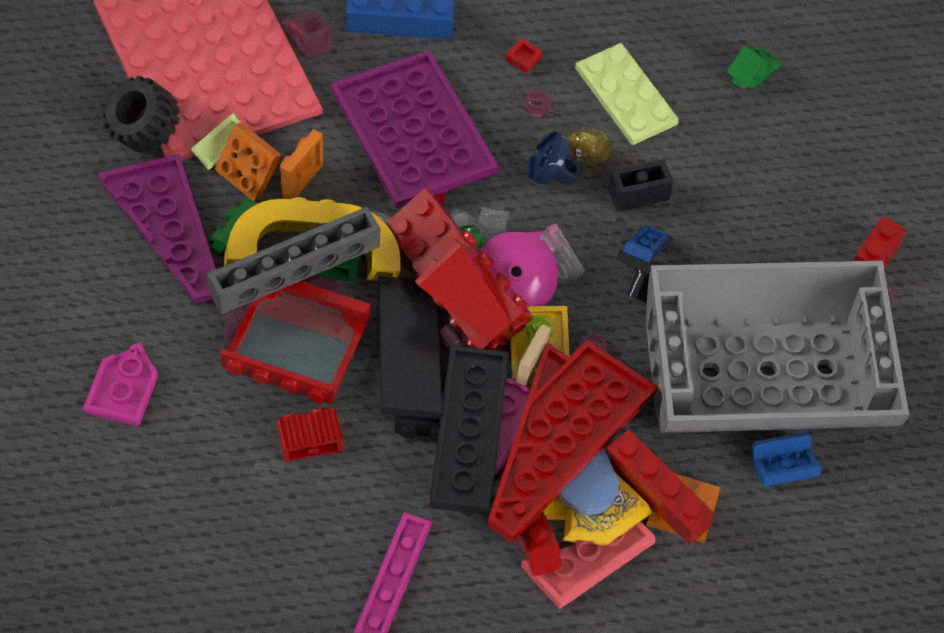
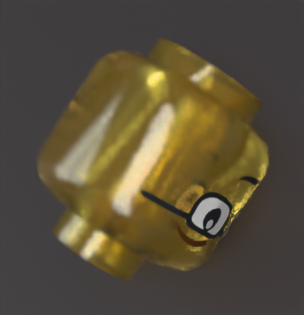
(589, 146)

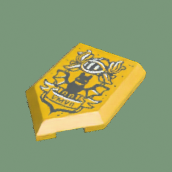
(607, 526)

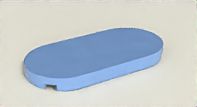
(592, 488)

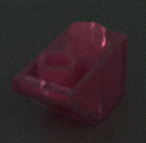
(309, 32)

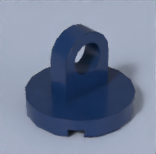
(552, 160)

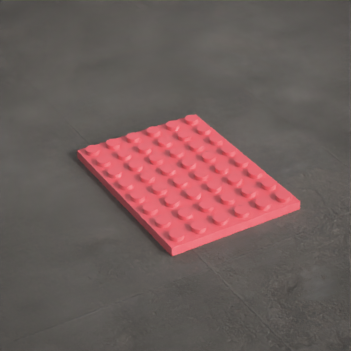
(213, 61)

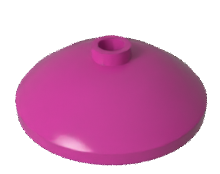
(533, 258)

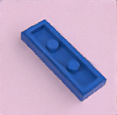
(647, 243)

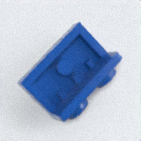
(784, 459)

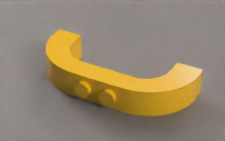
(296, 216)

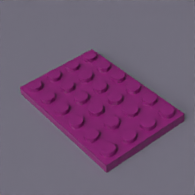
(413, 128)

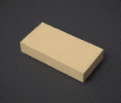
(532, 355)

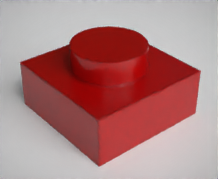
(524, 55)

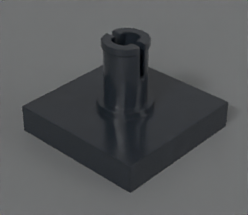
(641, 278)

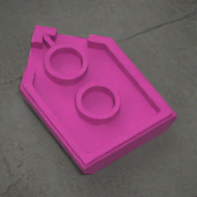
(122, 386)

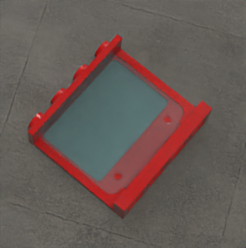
(299, 340)

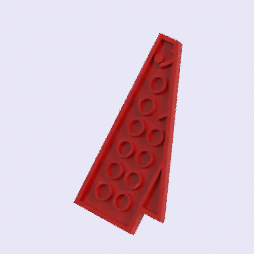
(566, 423)

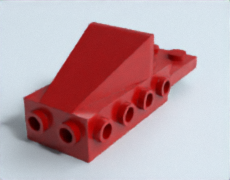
(459, 274)

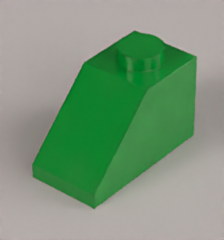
(752, 66)

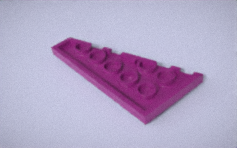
(164, 212)

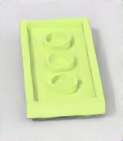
(626, 94)

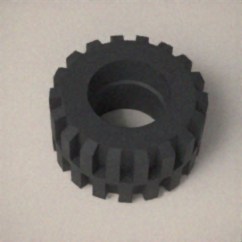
(129, 102)

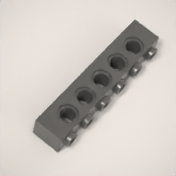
(293, 260)

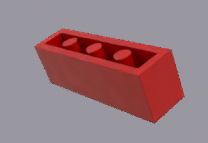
(659, 487)

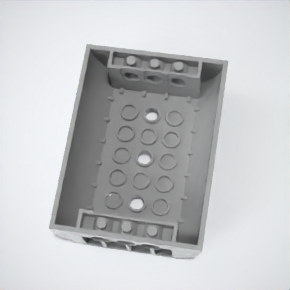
(778, 319)

